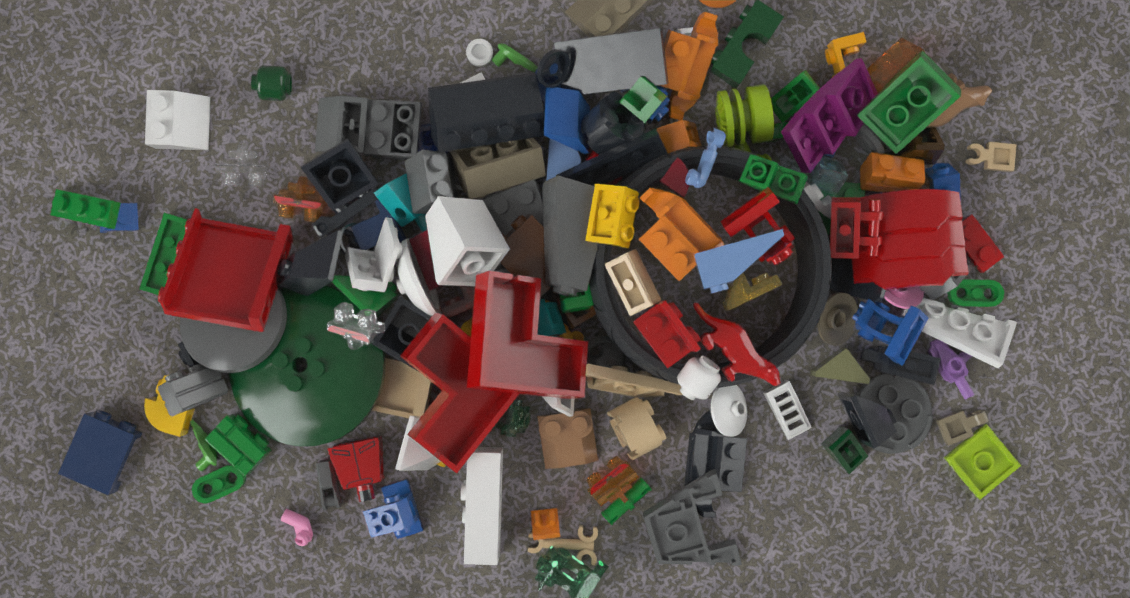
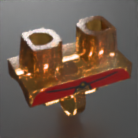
(299, 196)
(614, 483)

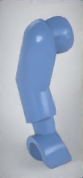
(699, 177)

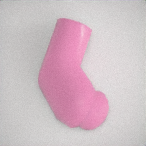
(301, 525)

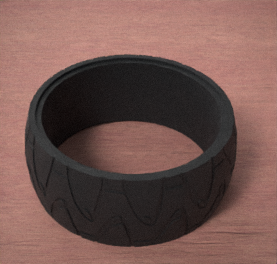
(812, 280)

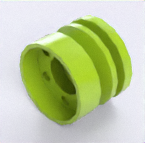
(747, 115)

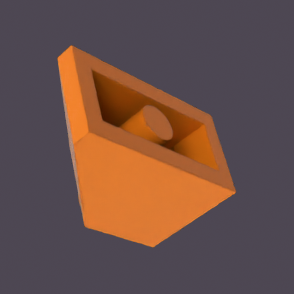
(679, 135)

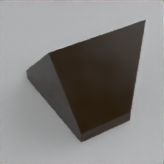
(925, 146)

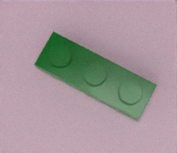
(85, 209)
(163, 253)

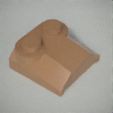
(567, 439)

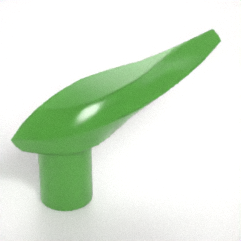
(507, 52)
(209, 453)

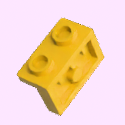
(612, 215)

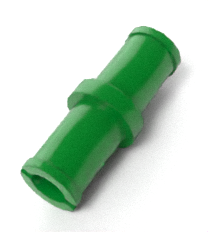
(619, 508)

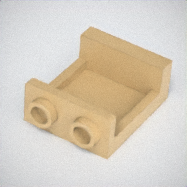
(403, 391)

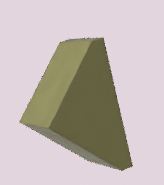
(841, 366)

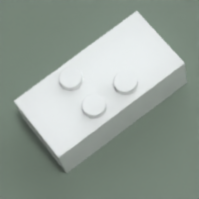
(483, 506)

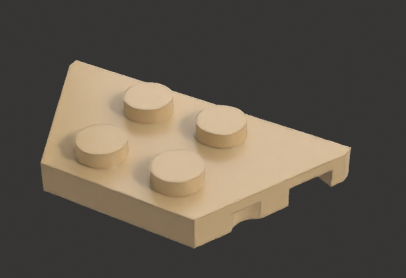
(622, 382)

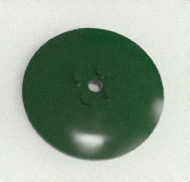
(325, 398)

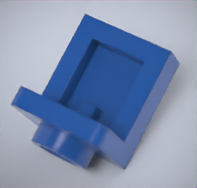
(943, 177)
(126, 220)

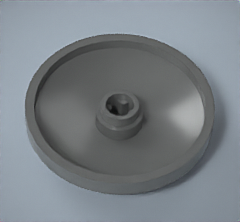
(234, 348)

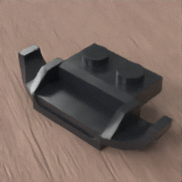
(710, 451)

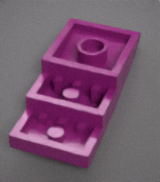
(829, 116)

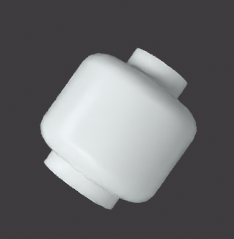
(699, 378)

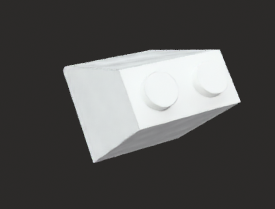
(463, 240)

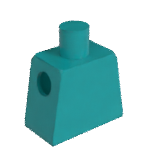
(397, 201)

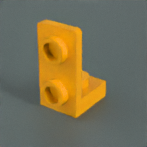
(848, 45)

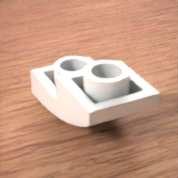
(815, 195)

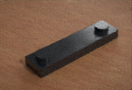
(618, 160)

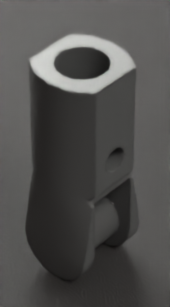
(328, 479)

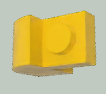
(160, 418)

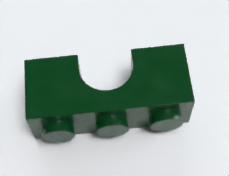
(758, 23)

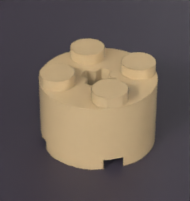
(636, 427)

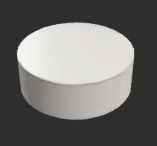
(479, 52)

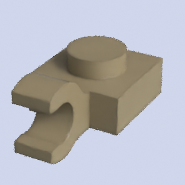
(958, 426)

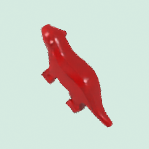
(737, 349)

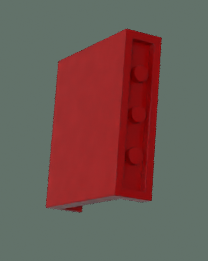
(225, 273)

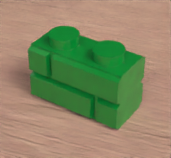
(239, 444)

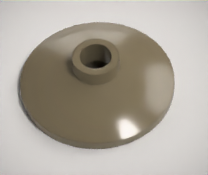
(836, 320)

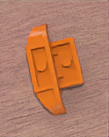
(689, 62)
(677, 232)

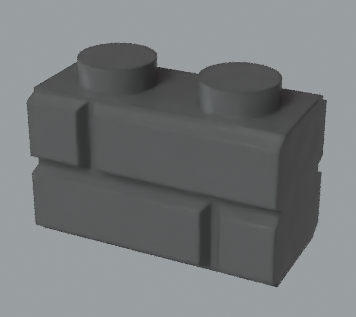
(191, 389)

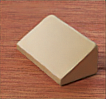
(632, 282)

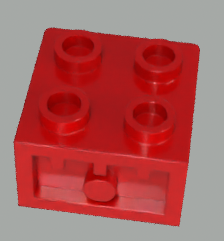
(667, 333)

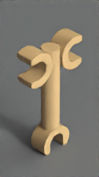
(584, 544)

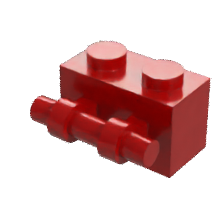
(845, 227)

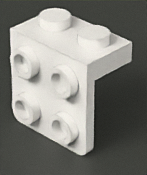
(375, 268)

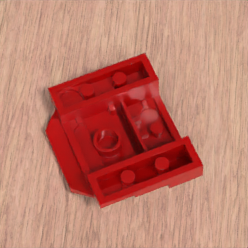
(919, 240)

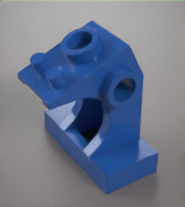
(872, 318)
(397, 514)

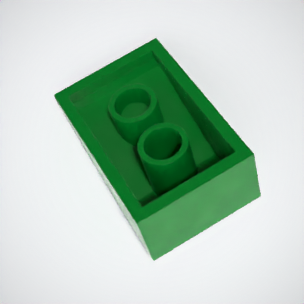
(910, 102)

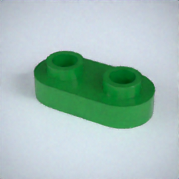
(974, 293)
(220, 484)

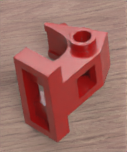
(753, 213)

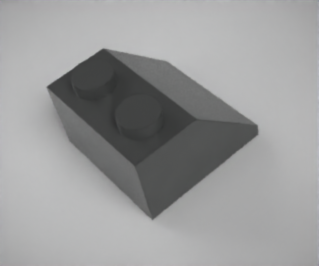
(429, 176)

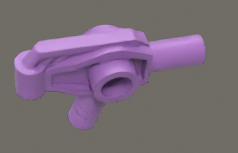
(952, 366)

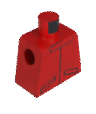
(359, 465)

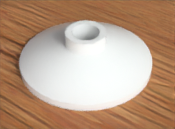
(729, 410)

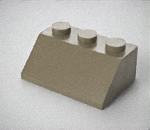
(605, 16)
(497, 166)

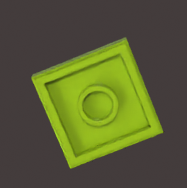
(982, 461)

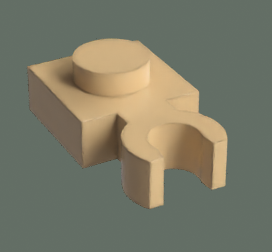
(995, 156)

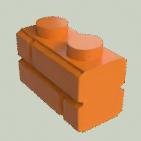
(891, 173)

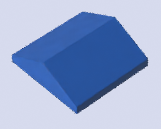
(563, 118)

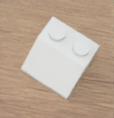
(177, 120)

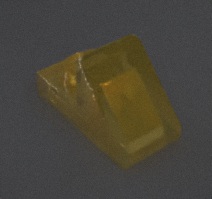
(741, 292)

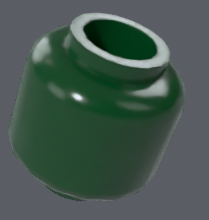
(272, 83)

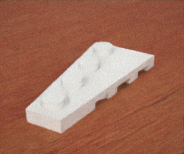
(971, 333)

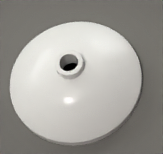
(413, 283)

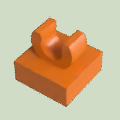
(545, 524)

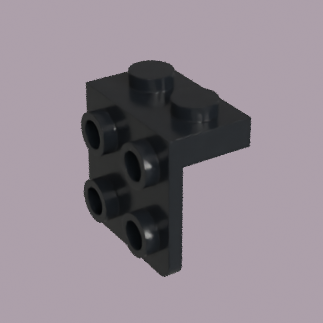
(843, 282)

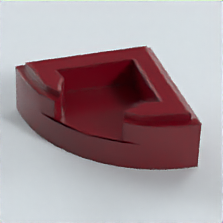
(675, 178)

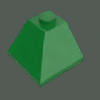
(369, 299)

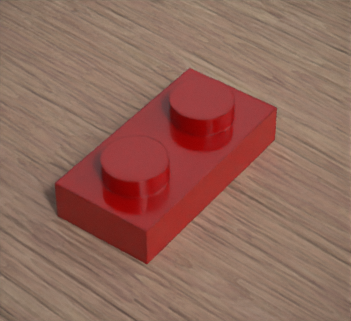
(979, 245)

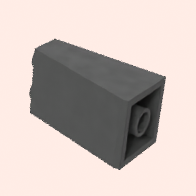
(566, 220)

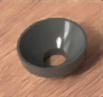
(609, 353)

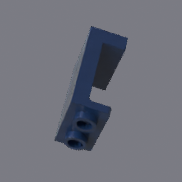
(99, 451)

